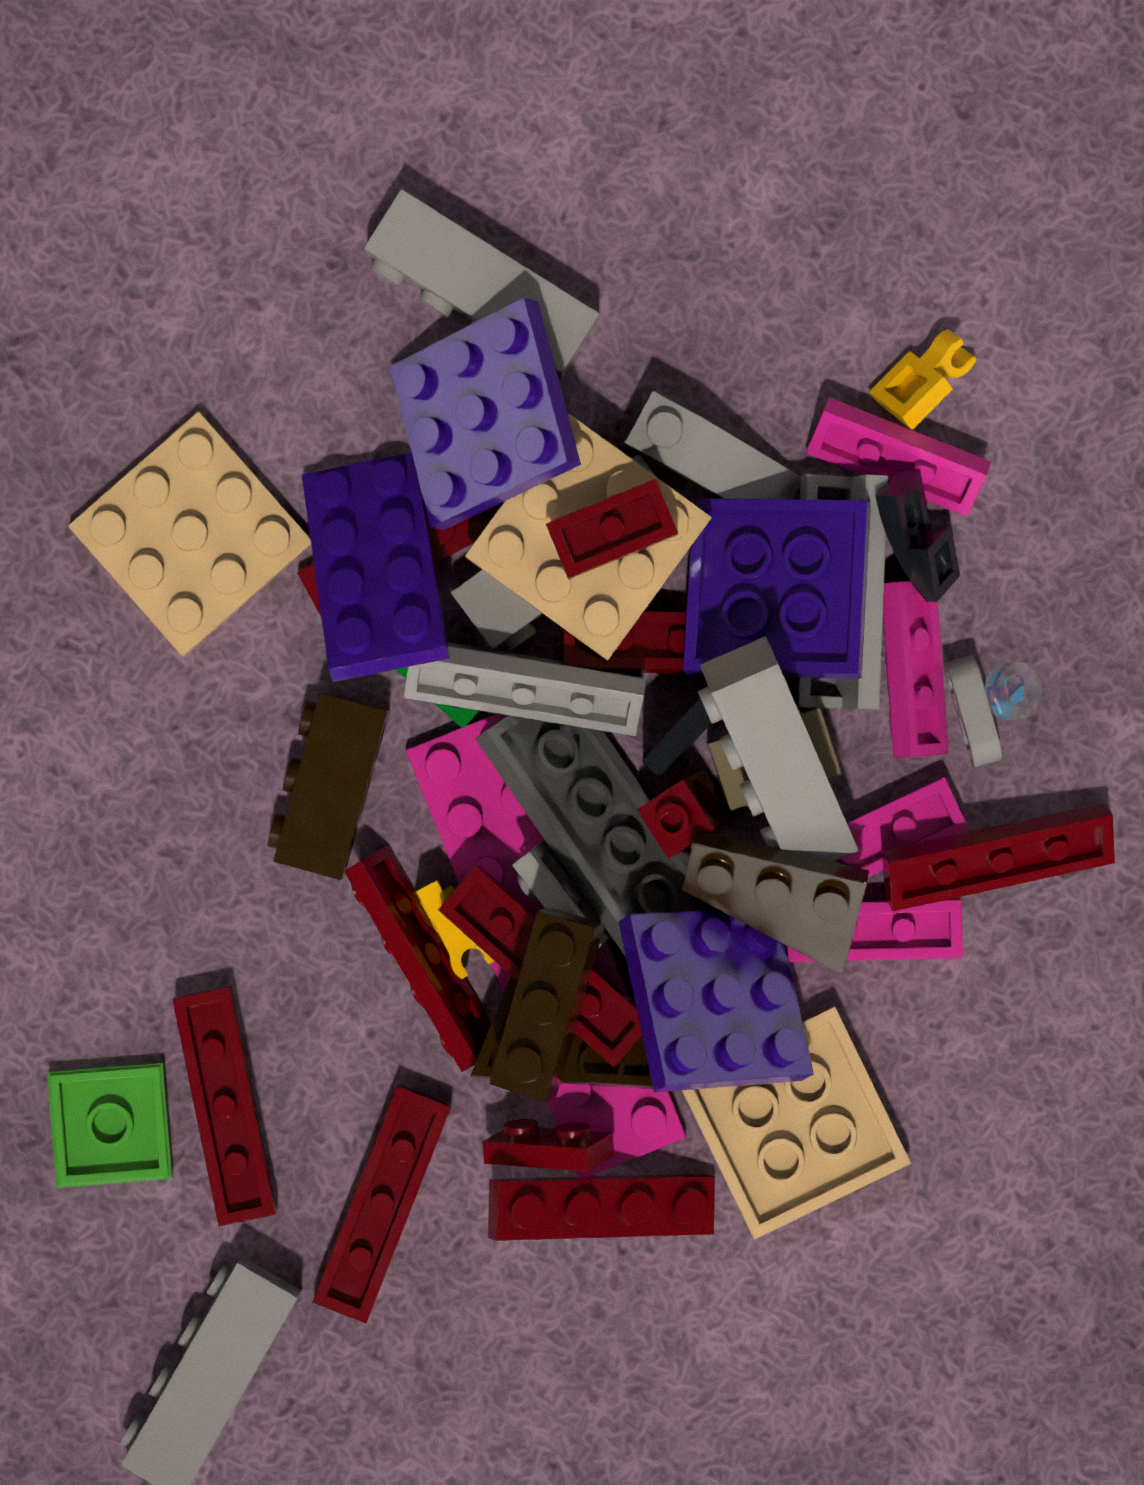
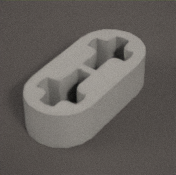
(973, 711)

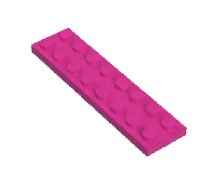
(489, 828)

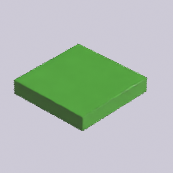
(110, 1124)

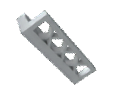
(530, 689)
(864, 692)

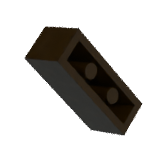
(328, 785)
(546, 1004)

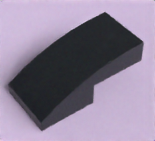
(921, 547)

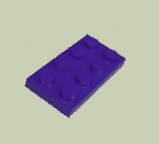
(374, 567)

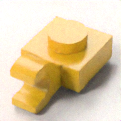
(920, 383)
(454, 940)

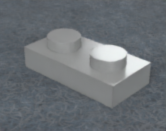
(547, 882)

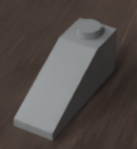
(707, 454)

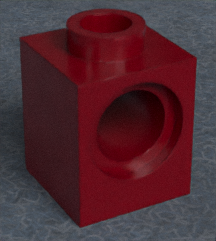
(684, 809)

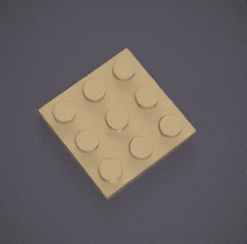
(191, 534)
(603, 602)
(803, 1140)

